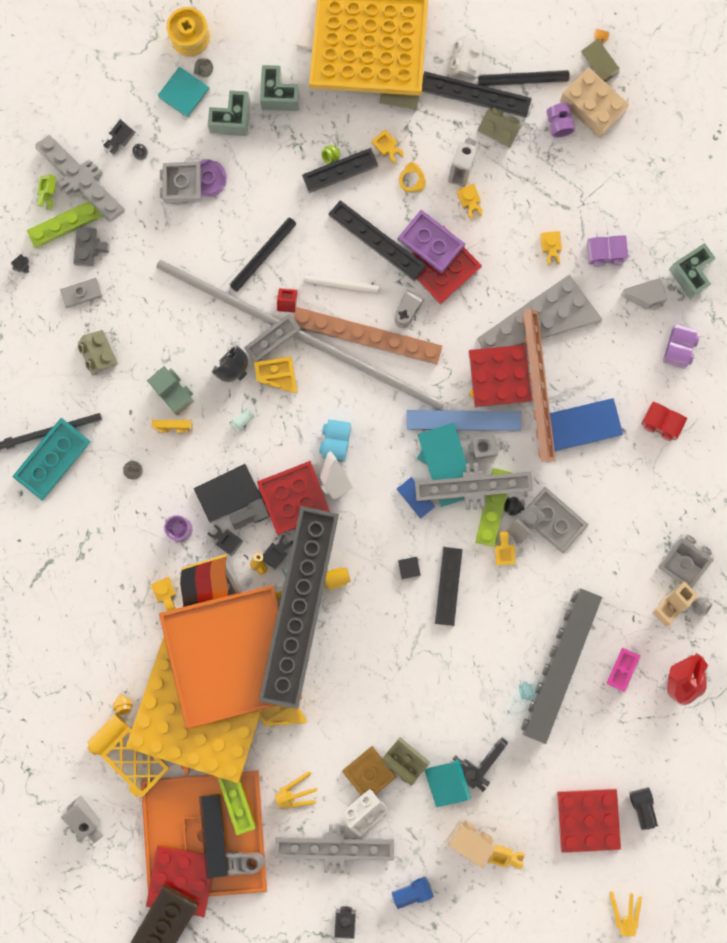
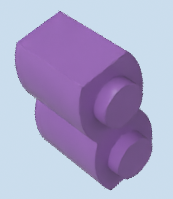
(607, 250)
(680, 346)

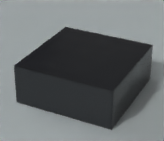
(409, 567)

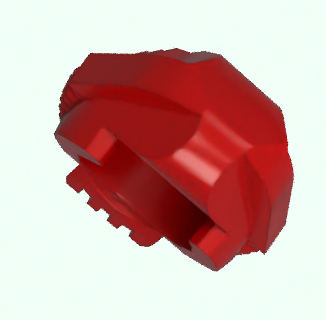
(681, 684)

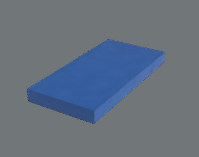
(585, 424)

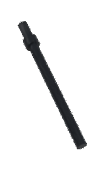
(10, 442)

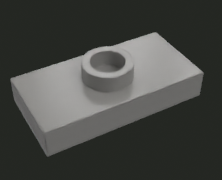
(81, 292)

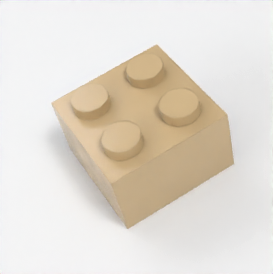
(470, 843)

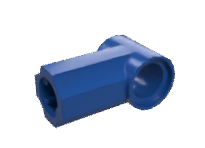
(417, 891)

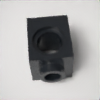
(345, 931)

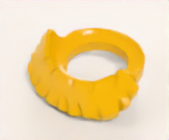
(413, 168)

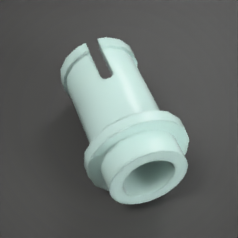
(242, 420)

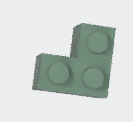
(275, 94)
(231, 119)
(689, 271)
(167, 386)

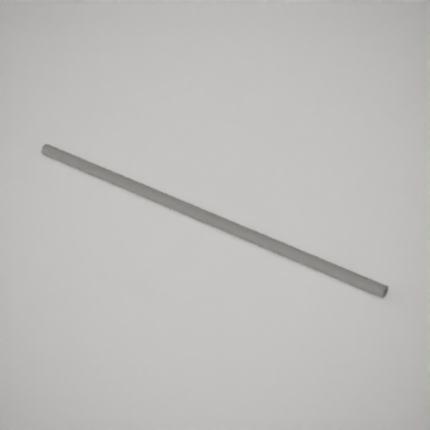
(301, 335)

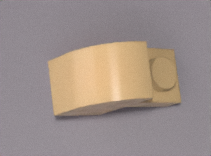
(674, 603)

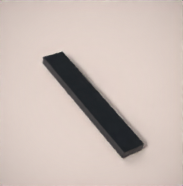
(475, 94)
(377, 240)

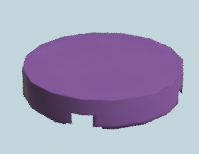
(212, 178)

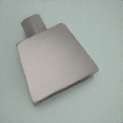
(463, 163)
(77, 814)

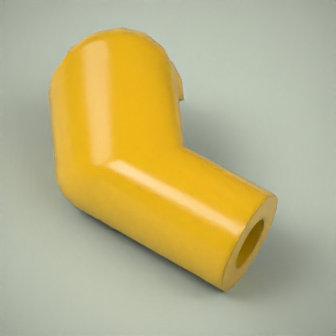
(258, 564)

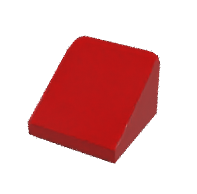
(287, 300)

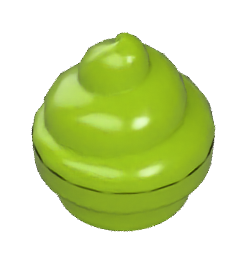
(330, 154)

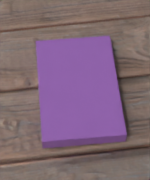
(431, 241)

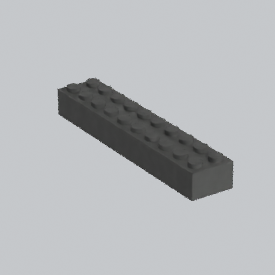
(299, 608)

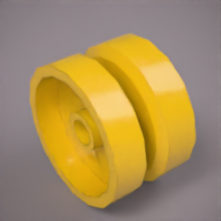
(188, 31)

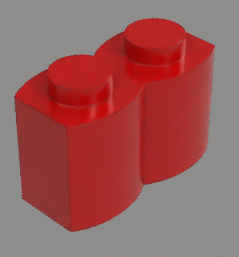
(663, 421)

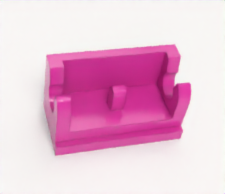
(623, 670)

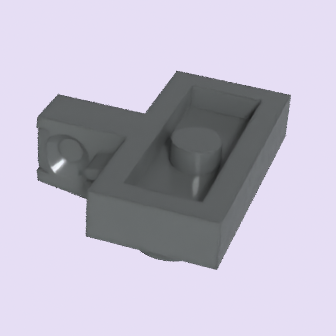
(87, 246)

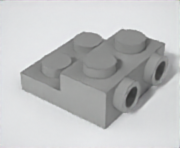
(180, 182)
(686, 560)

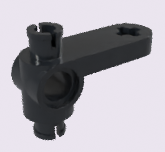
(484, 766)

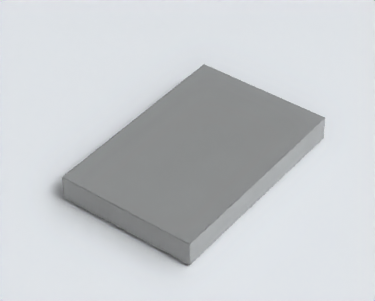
(561, 523)

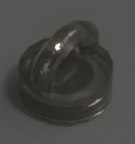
(203, 67)
(133, 470)

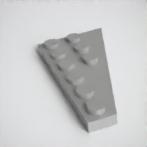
(558, 310)

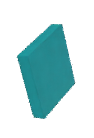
(183, 92)
(447, 783)

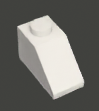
(334, 478)

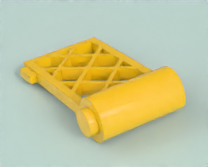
(106, 740)

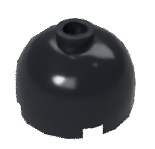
(232, 365)

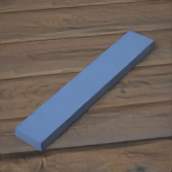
(464, 420)

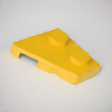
(277, 374)
(282, 716)

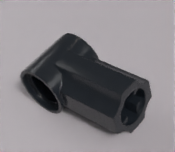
(643, 804)

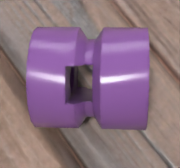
(560, 120)
(178, 528)

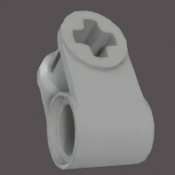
(408, 306)
(239, 862)

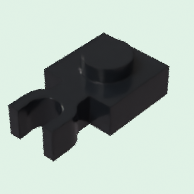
(121, 134)
(226, 541)
(275, 553)

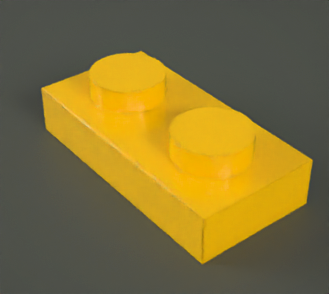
(180, 426)

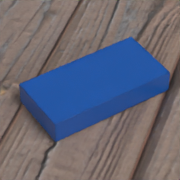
(408, 492)

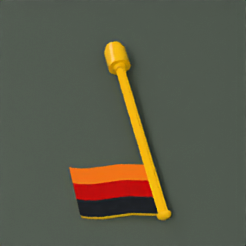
(208, 581)

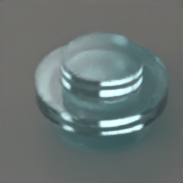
(526, 690)

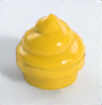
(122, 705)

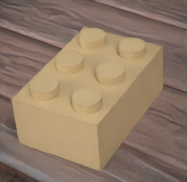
(594, 102)

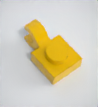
(504, 553)
(164, 592)
(504, 857)

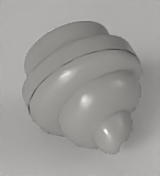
(701, 606)

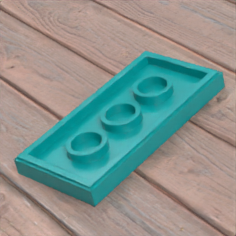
(443, 456)
(51, 459)

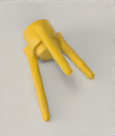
(286, 798)
(628, 923)

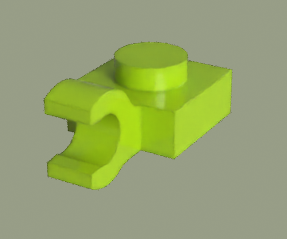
(45, 189)

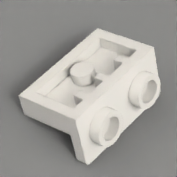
(364, 813)

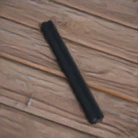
(524, 78)
(262, 254)

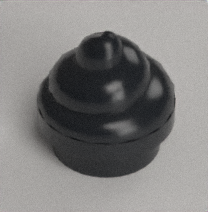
(21, 264)
(513, 506)

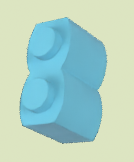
(336, 439)

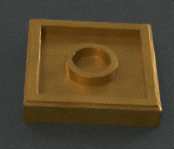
(369, 772)

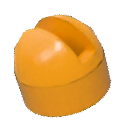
(604, 35)

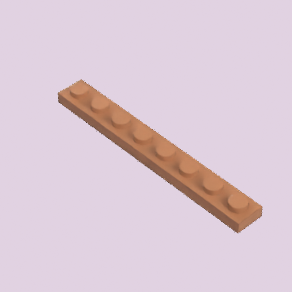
(368, 336)
(538, 380)

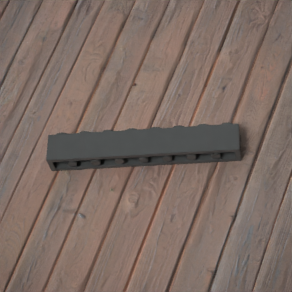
(561, 666)

